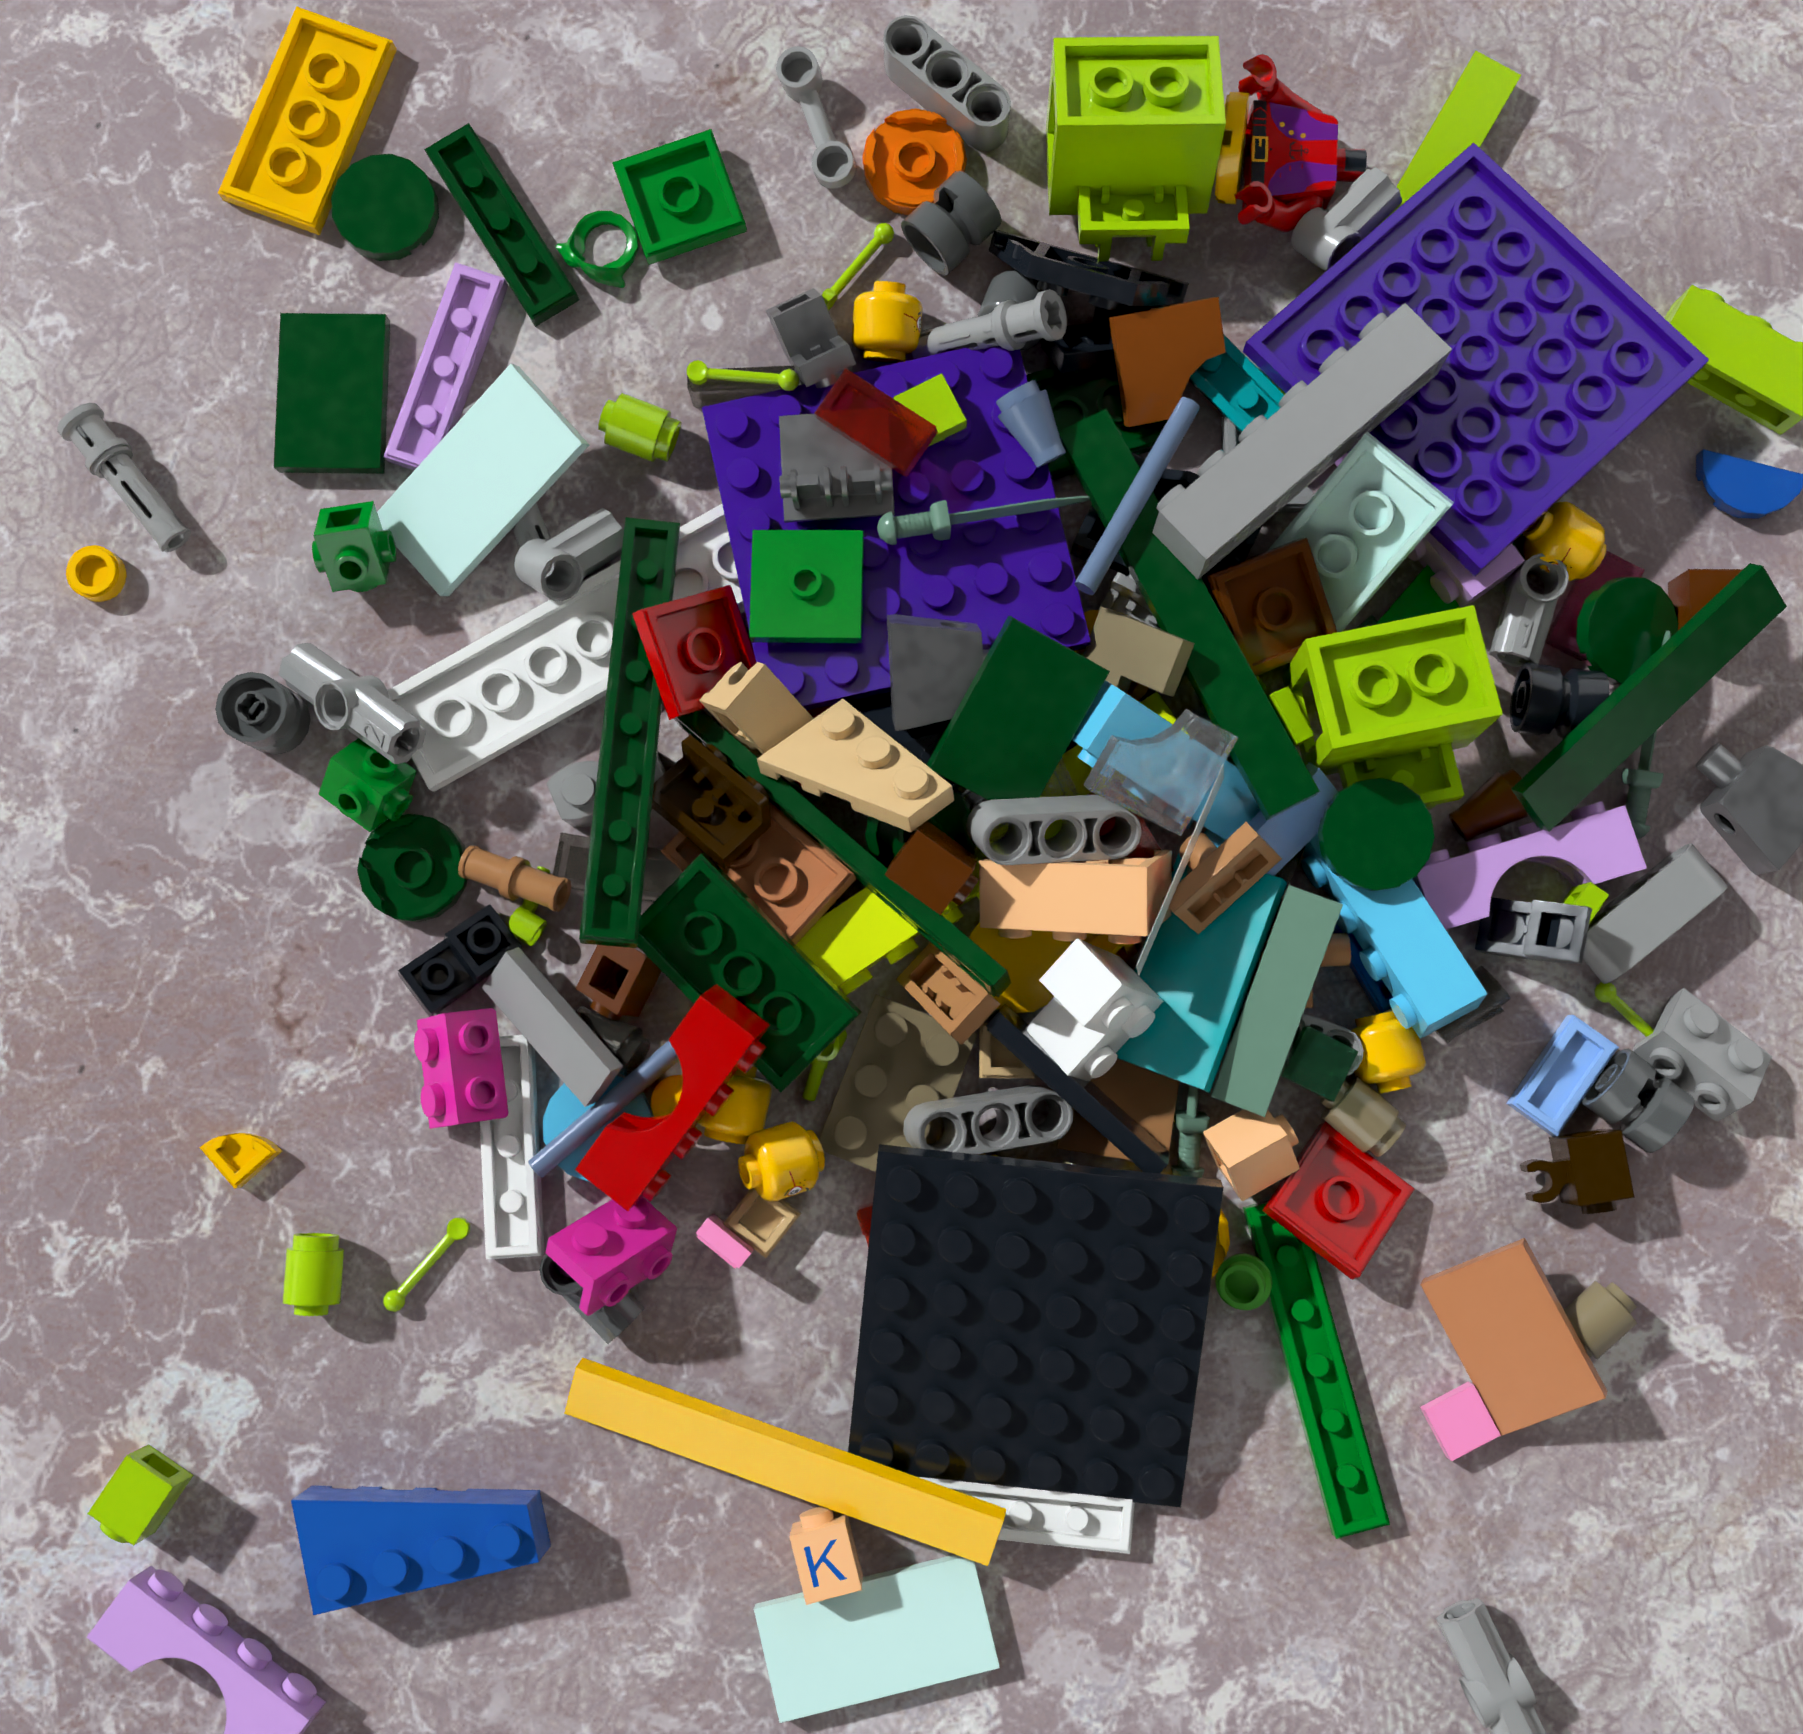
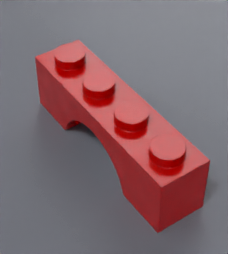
(711, 1046)

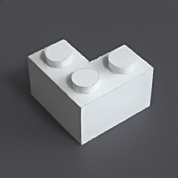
(1092, 1011)

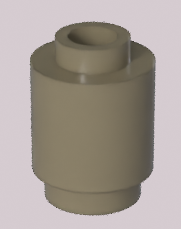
(1364, 1117)
(1601, 1317)

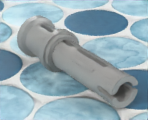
(1006, 326)
(112, 459)

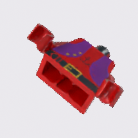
(1288, 153)

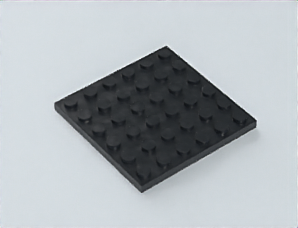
(1033, 1323)

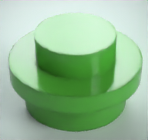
(1243, 1281)

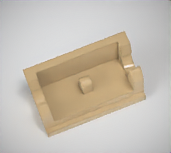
(755, 708)

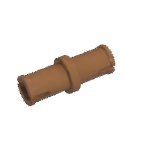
(514, 878)

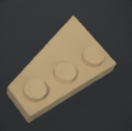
(862, 764)

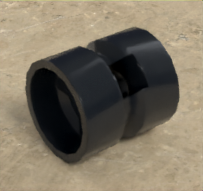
(1549, 700)

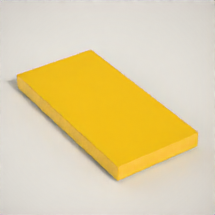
(307, 120)

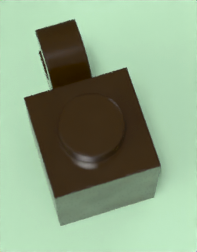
(1585, 1171)

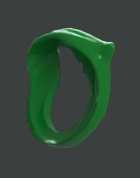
(574, 248)

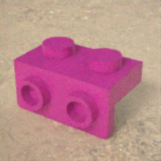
(461, 1068)
(613, 1251)

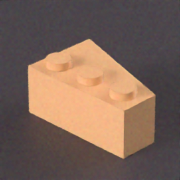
(1076, 897)

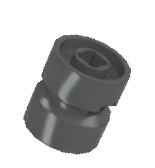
(958, 217)
(272, 723)
(1646, 1107)

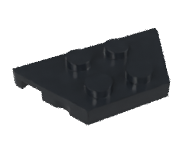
(1065, 269)

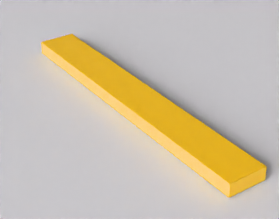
(785, 1461)

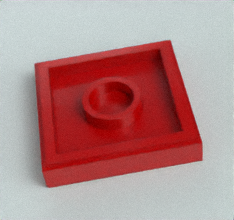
(693, 646)
(1339, 1201)

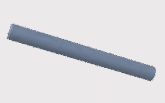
(1137, 496)
(604, 1110)

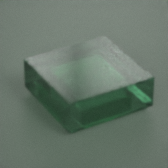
(1319, 1063)

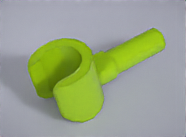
(525, 924)
(819, 1066)

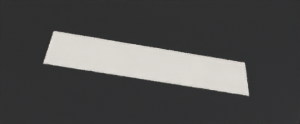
(1180, 870)

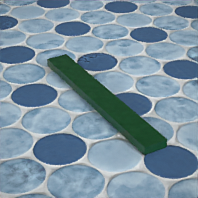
(1188, 611)
(628, 743)
(865, 867)

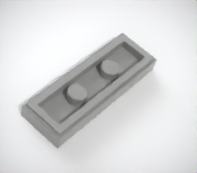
(552, 1027)

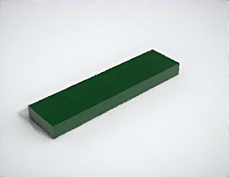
(502, 224)

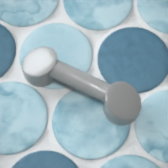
(802, 82)

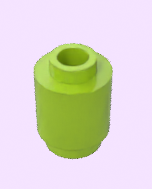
(639, 428)
(313, 1273)

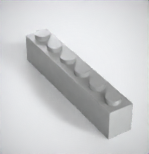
(1300, 440)

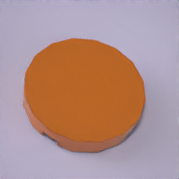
(911, 158)

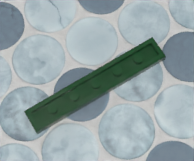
(1649, 697)

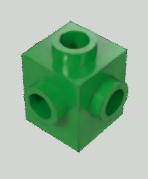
(353, 547)
(367, 785)

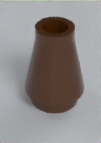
(1489, 807)

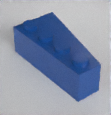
(398, 1542)

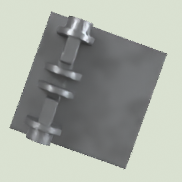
(829, 474)

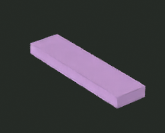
(446, 364)

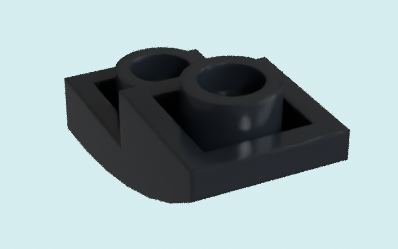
(458, 961)

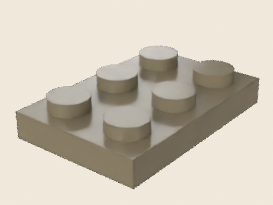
(894, 1066)

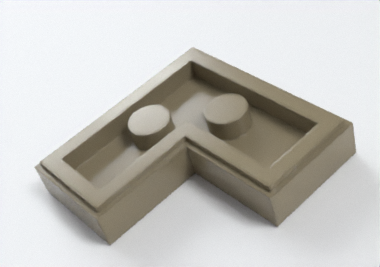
(1137, 652)

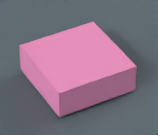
(724, 1241)
(1460, 1421)

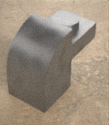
(811, 339)

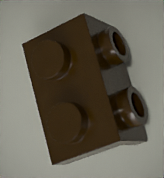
(712, 802)

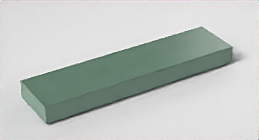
(1277, 1000)

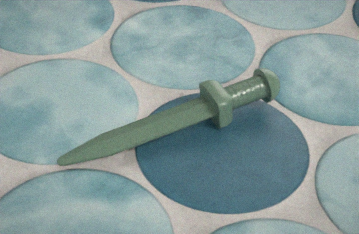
(939, 520)
(1641, 782)
(1191, 1126)

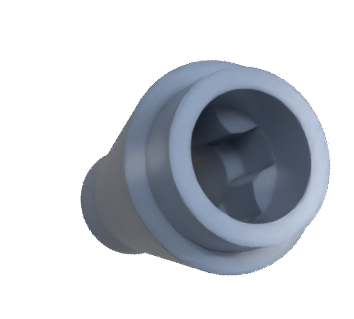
(1031, 422)

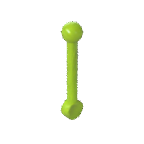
(882, 235)
(699, 374)
(1608, 993)
(456, 1229)

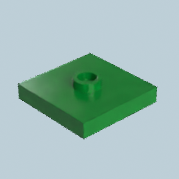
(680, 196)
(806, 586)

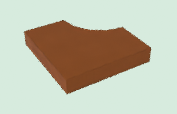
(1160, 352)

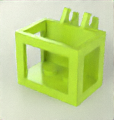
(1134, 135)
(1398, 700)

